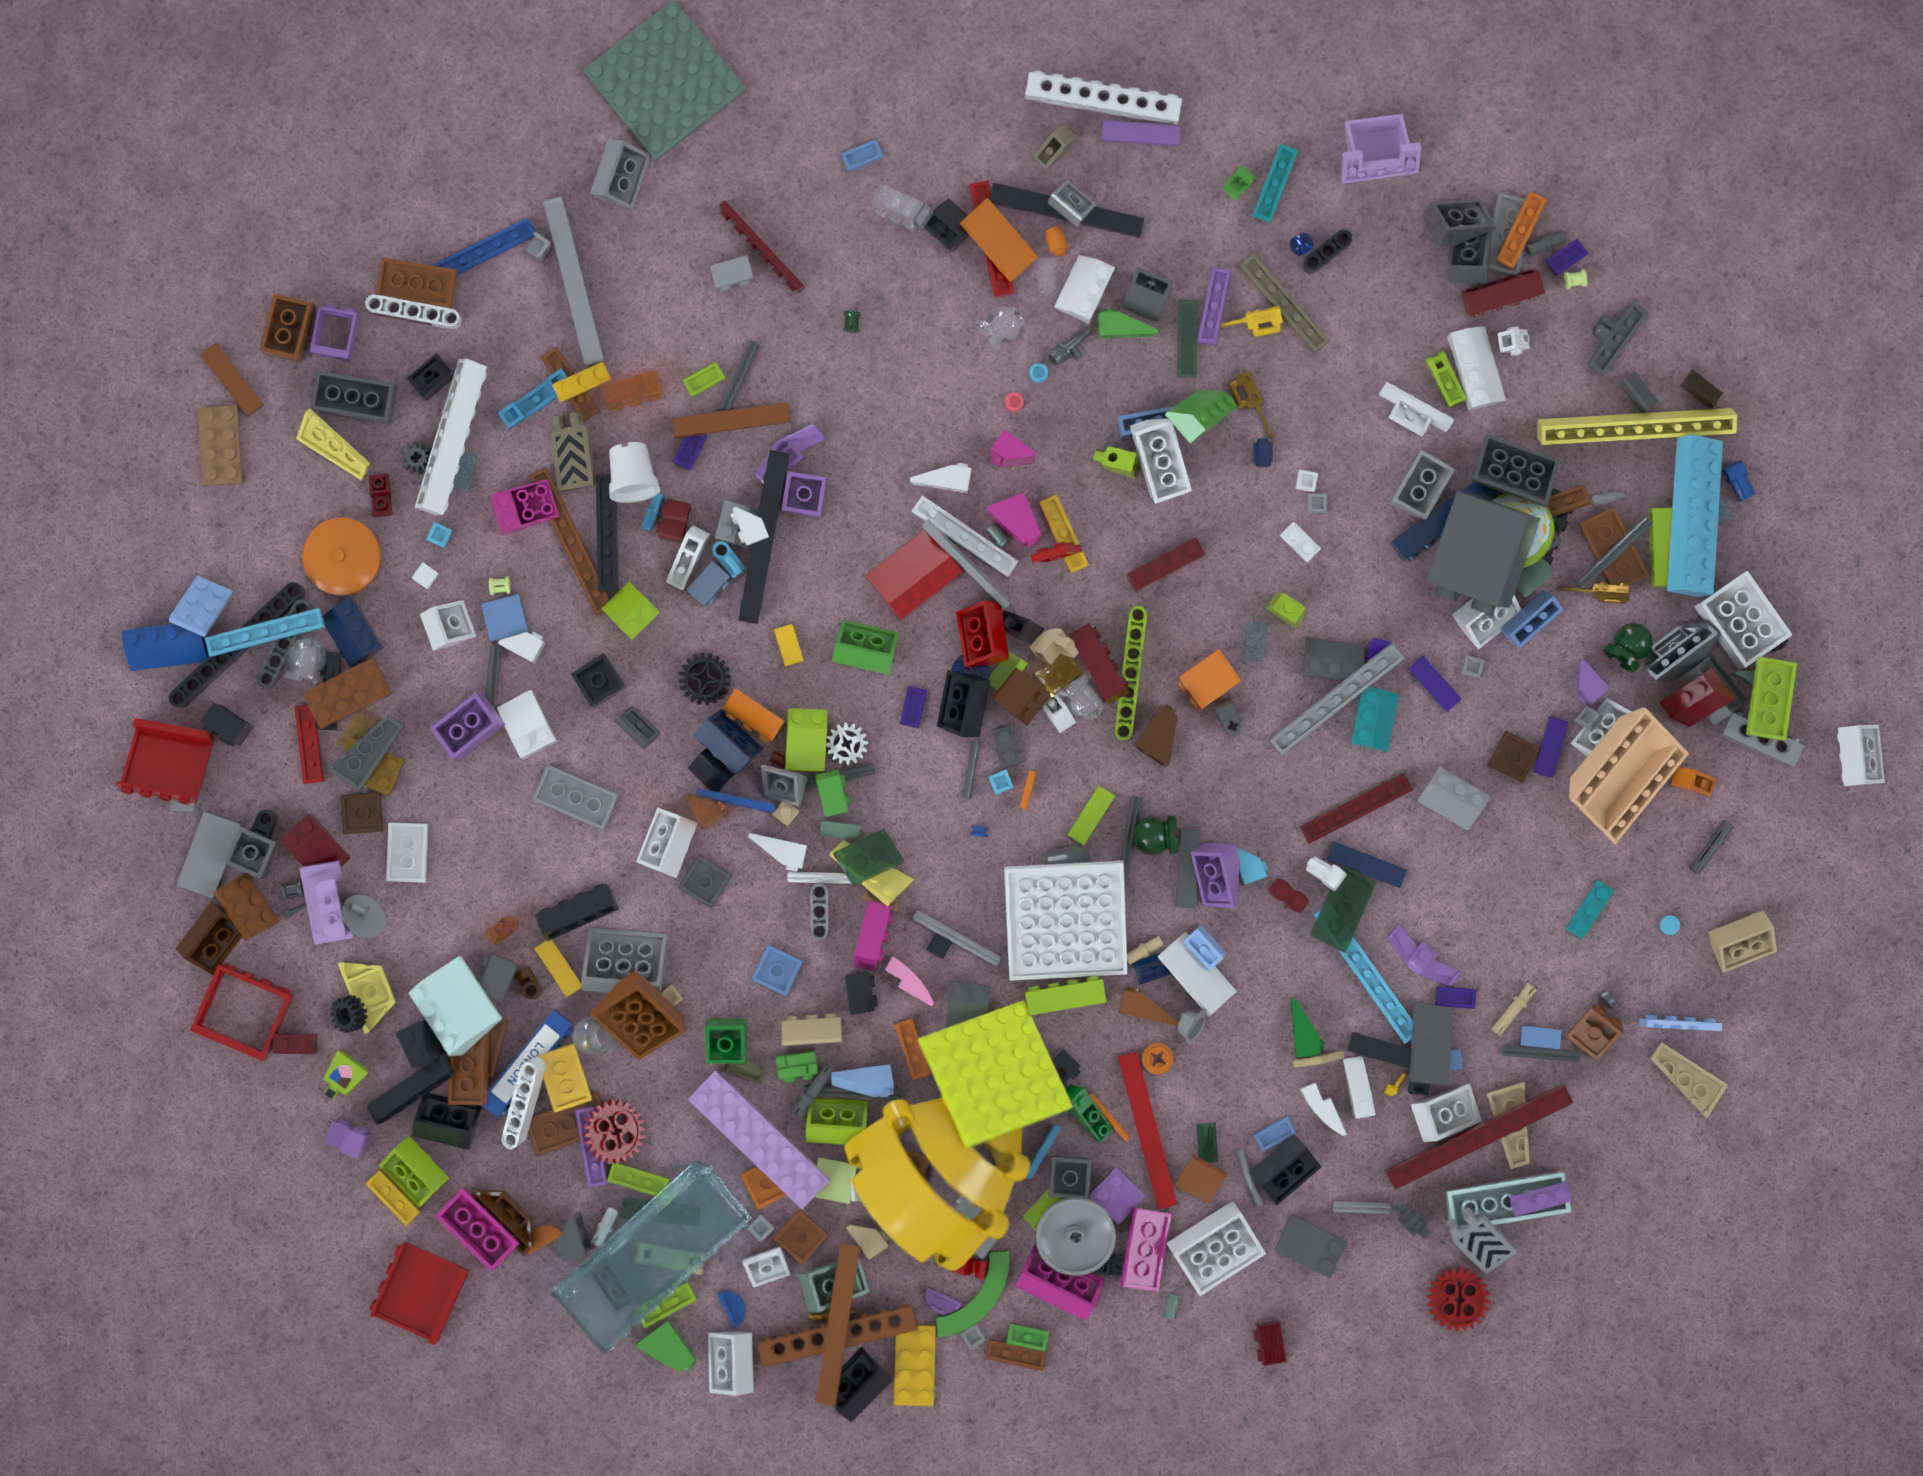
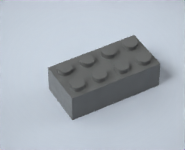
(353, 397)

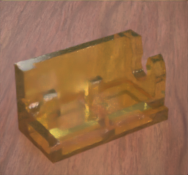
(1058, 674)

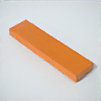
(1521, 230)

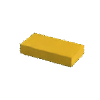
(788, 645)

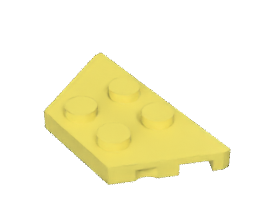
(373, 989)

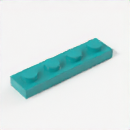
(1275, 183)

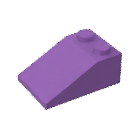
(1217, 873)

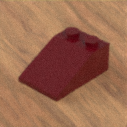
(313, 843)

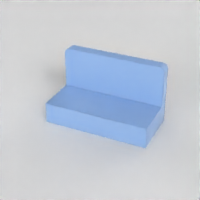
(1205, 947)

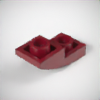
(380, 495)

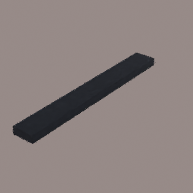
(1038, 204)

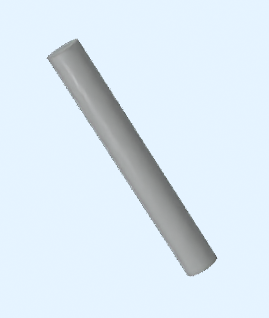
(1249, 1178)

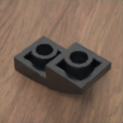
(1112, 1266)

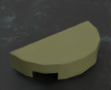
(747, 1071)

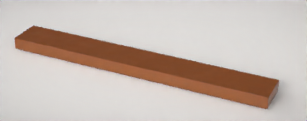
(574, 546)
(838, 1324)

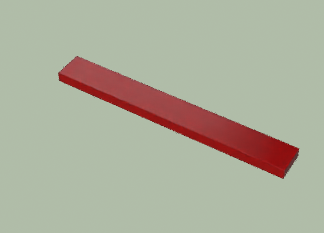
(1147, 1130)

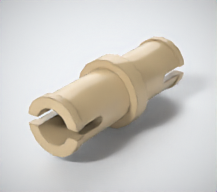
(1144, 950)

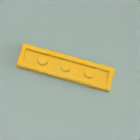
(1062, 530)

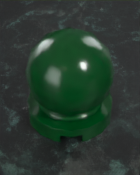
(1630, 644)
(1155, 835)

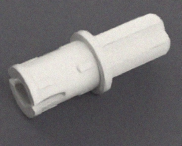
(604, 1227)

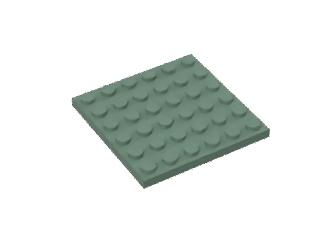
(664, 80)

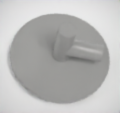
(363, 916)

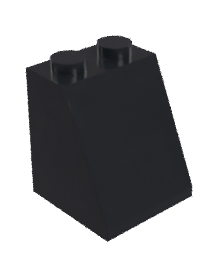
(420, 1044)

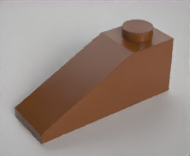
(1141, 1006)

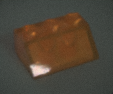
(707, 810)

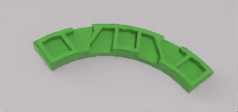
(982, 1302)

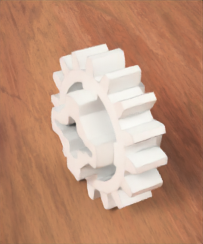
(855, 739)

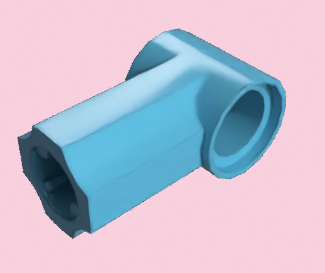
(729, 560)

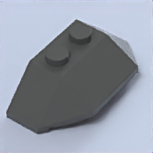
(1680, 651)

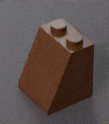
(1158, 736)

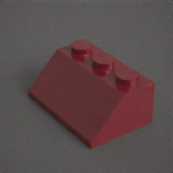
(1697, 698)

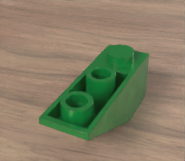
(1087, 1113)

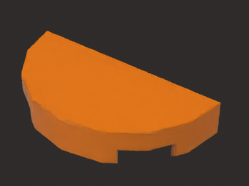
(1027, 789)
(543, 1235)

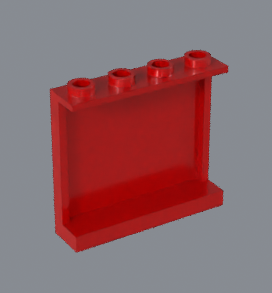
(166, 761)
(419, 1292)

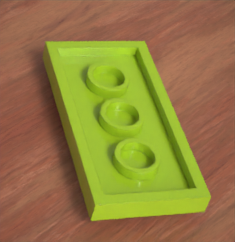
(1771, 698)

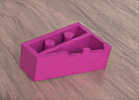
(872, 936)

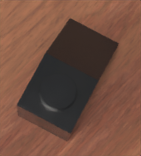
(1021, 627)

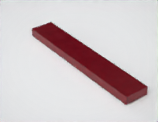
(1356, 808)

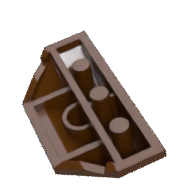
(509, 1215)

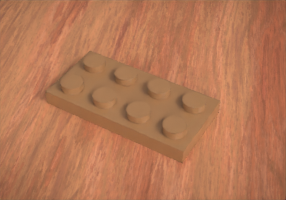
(220, 445)

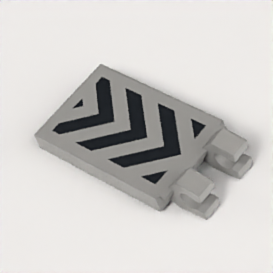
(1481, 1241)

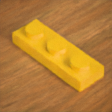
(581, 382)

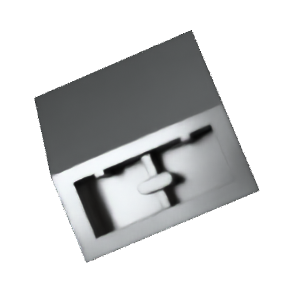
(1147, 294)

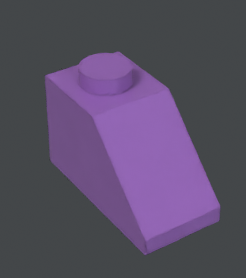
(1589, 684)

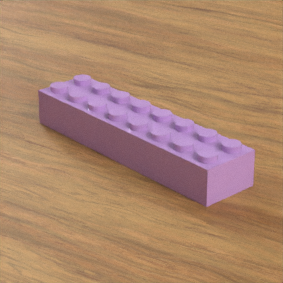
(759, 1139)

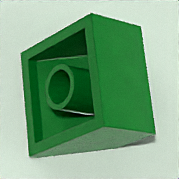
(726, 1041)

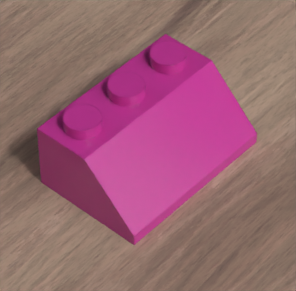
(1011, 452)

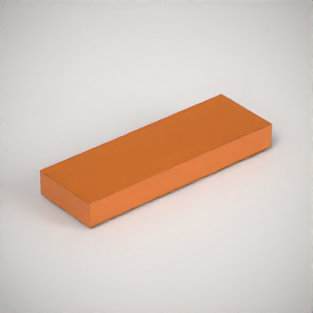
(911, 1048)

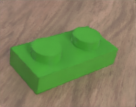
(1027, 1337)

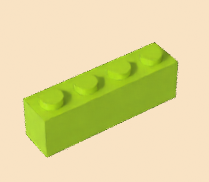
(1660, 545)
(1066, 996)

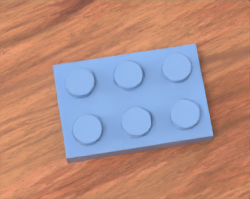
(200, 606)

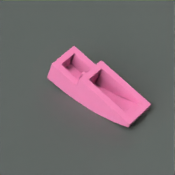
(909, 980)

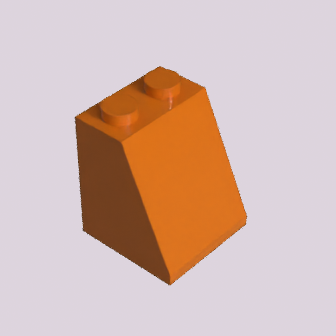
(1208, 680)

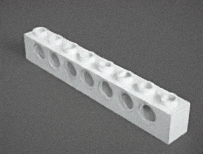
(1110, 106)

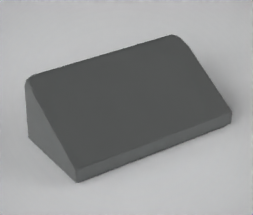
(638, 727)

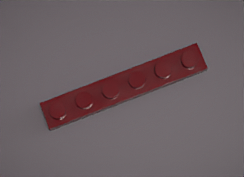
(754, 241)

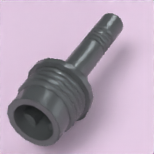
(1061, 353)

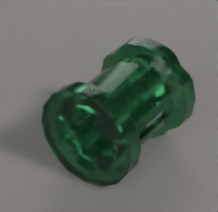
(851, 322)

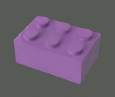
(467, 726)

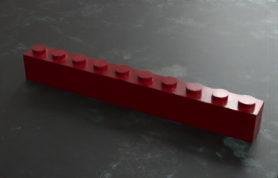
(1479, 1136)

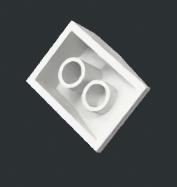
(526, 725)
(1446, 1113)

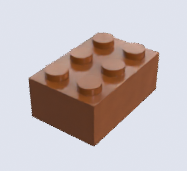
(287, 328)

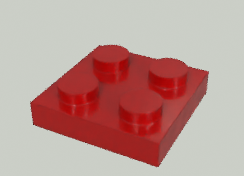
(1057, 552)

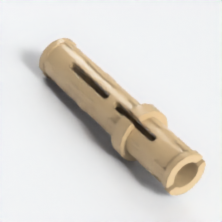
(1513, 1010)

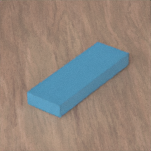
(1040, 1154)

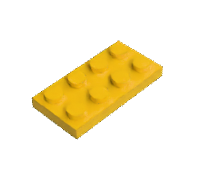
(915, 1367)

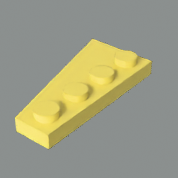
(328, 443)
(886, 885)

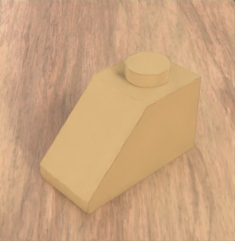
(869, 1238)

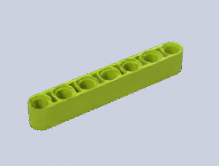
(1133, 664)

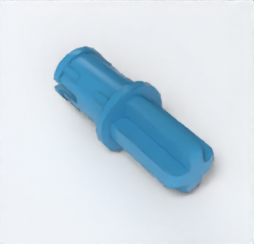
(653, 511)

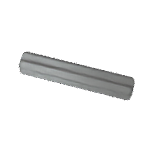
(1361, 1207)

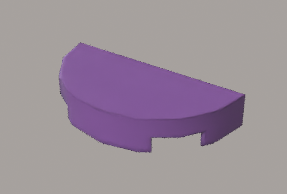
(941, 1302)

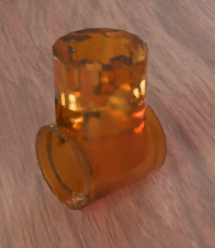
(495, 936)

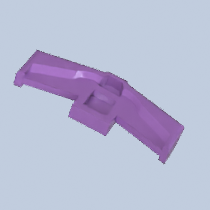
(793, 445)
(1421, 958)

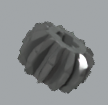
(412, 464)

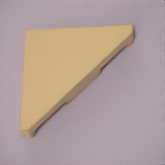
(1315, 1060)

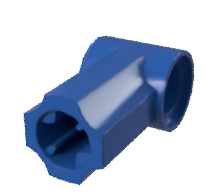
(1737, 477)

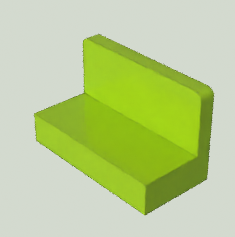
(1004, 669)
(1034, 1213)

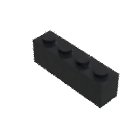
(576, 911)

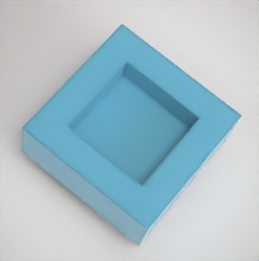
(439, 535)
(1000, 782)

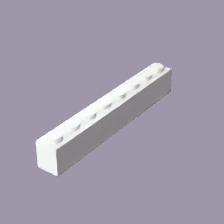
(451, 436)

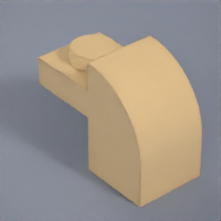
(1051, 644)

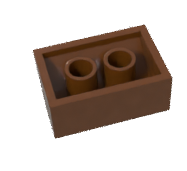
(209, 939)

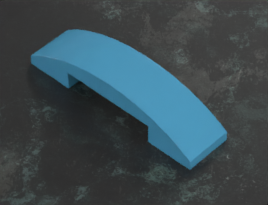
(532, 402)

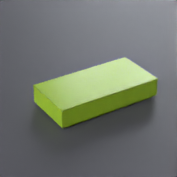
(703, 379)

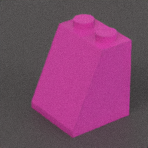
(1016, 519)

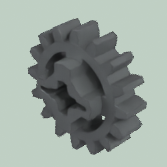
(1412, 1220)

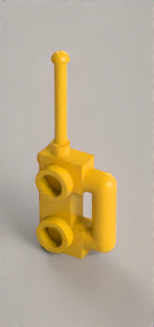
(1257, 317)

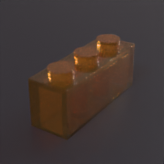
(632, 391)

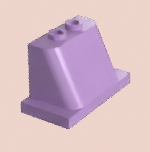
(1378, 149)
(323, 901)

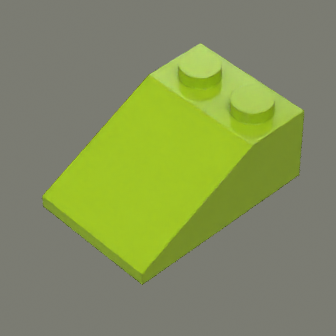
(805, 740)

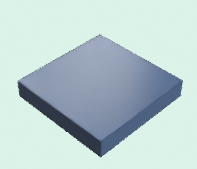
(504, 618)
(777, 970)

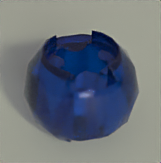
(1301, 244)

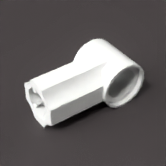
(1329, 875)

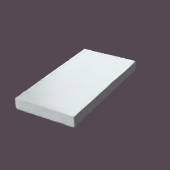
(1206, 987)

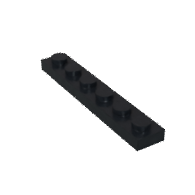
(606, 536)

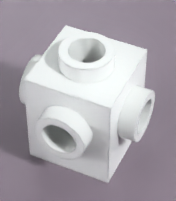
(1514, 341)

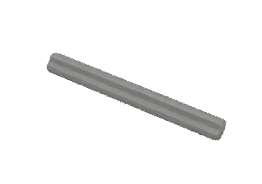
(956, 938)

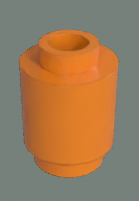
(1056, 241)

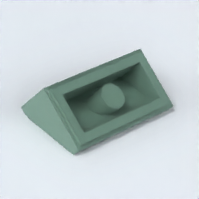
(1534, 576)
(839, 830)

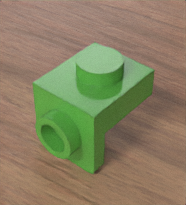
(1238, 183)

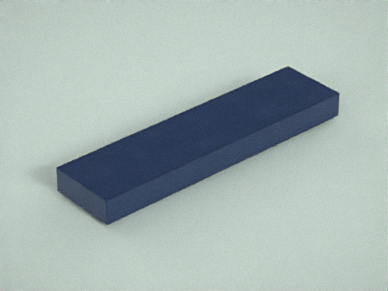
(1366, 864)

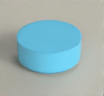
(1038, 373)
(1669, 925)

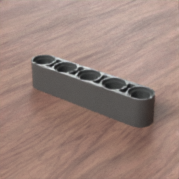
(277, 651)

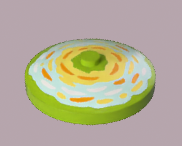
(1546, 528)

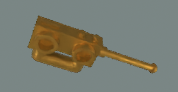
(1253, 396)
(1605, 593)

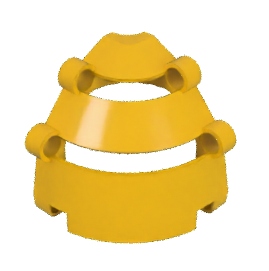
(909, 1206)

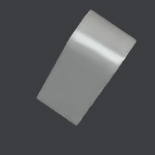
(815, 902)

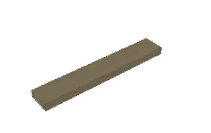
(1278, 296)

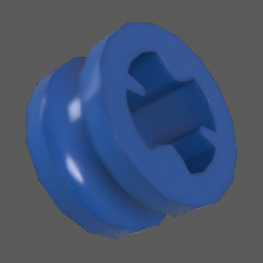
(979, 831)

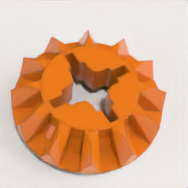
(1167, 1057)

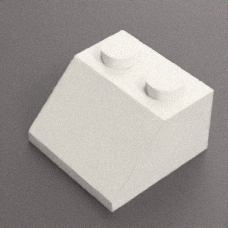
(447, 625)

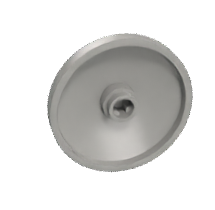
(1075, 1236)

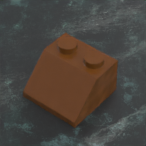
(1021, 696)

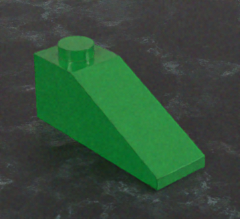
(1305, 1036)

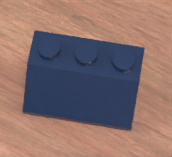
(352, 632)
(728, 742)

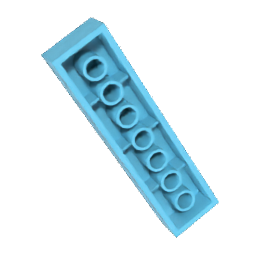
(1695, 516)

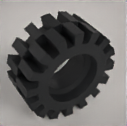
(356, 1011)

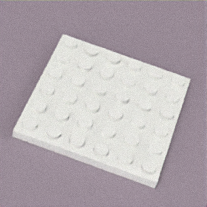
(1066, 920)

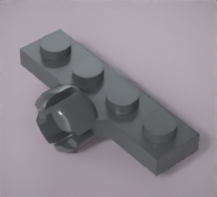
(1614, 336)

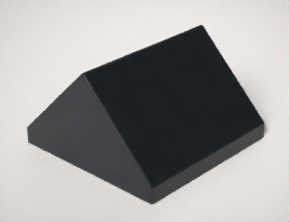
(431, 377)
(711, 771)

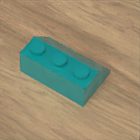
(1374, 719)

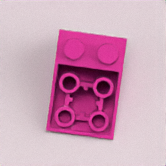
(523, 507)

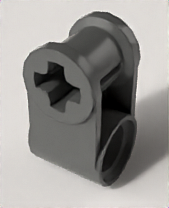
(1227, 713)

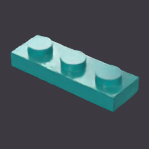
(1589, 909)

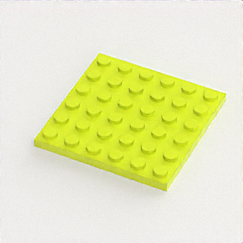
(995, 1074)

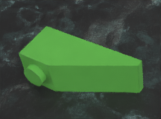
(1119, 325)

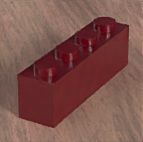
(1503, 292)
(1165, 564)
(1099, 664)

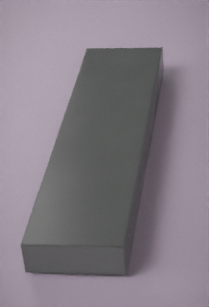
(1187, 877)

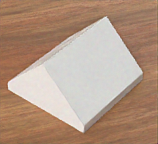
(766, 1266)

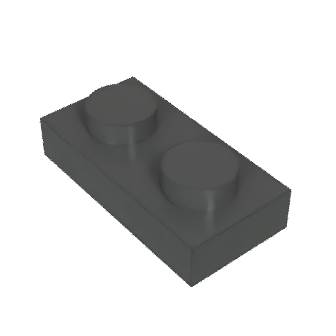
(1006, 746)

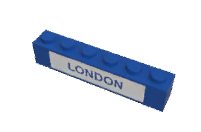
(543, 1041)

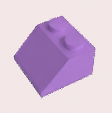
(1117, 1195)

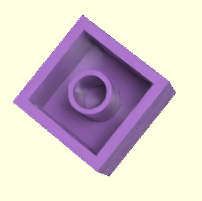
(804, 495)

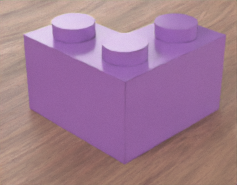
(348, 1139)

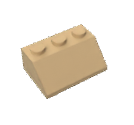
(1743, 941)
(812, 1030)

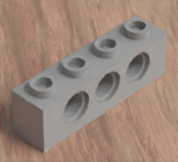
(1787, 757)

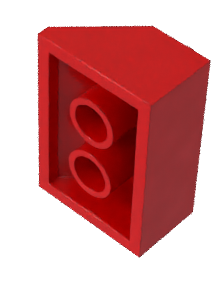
(982, 634)

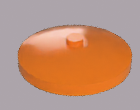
(341, 556)

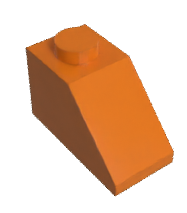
(1693, 781)

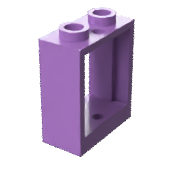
(330, 310)

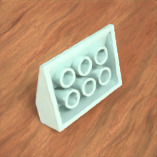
(455, 1006)

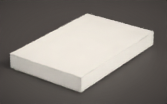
(407, 852)

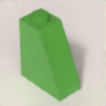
(668, 1347)

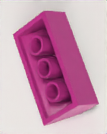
(477, 1229)
(1064, 1291)

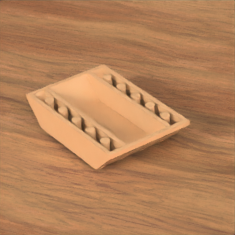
(1625, 772)

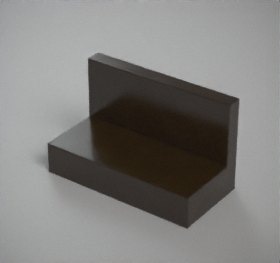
(1701, 389)

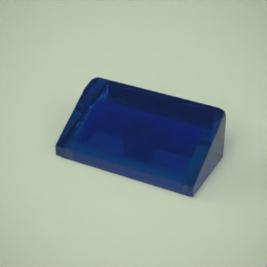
(1150, 969)

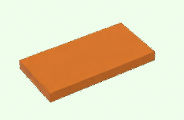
(998, 240)

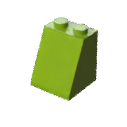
(630, 610)

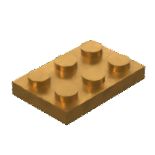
(385, 774)

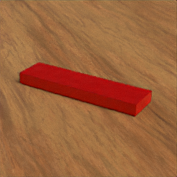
(308, 745)

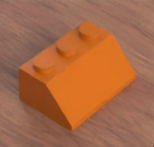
(753, 716)

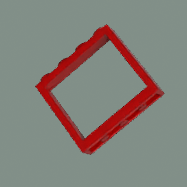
(199, 1028)

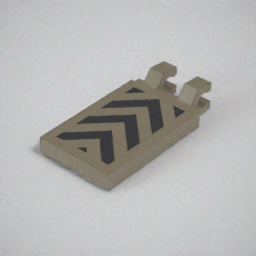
(572, 453)

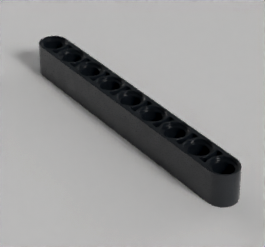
(761, 550)
(213, 662)

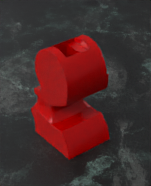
(975, 1267)

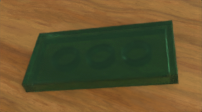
(1343, 910)

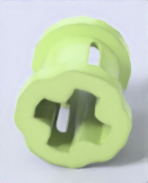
(1575, 279)
(496, 589)

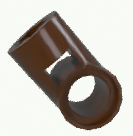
(523, 975)

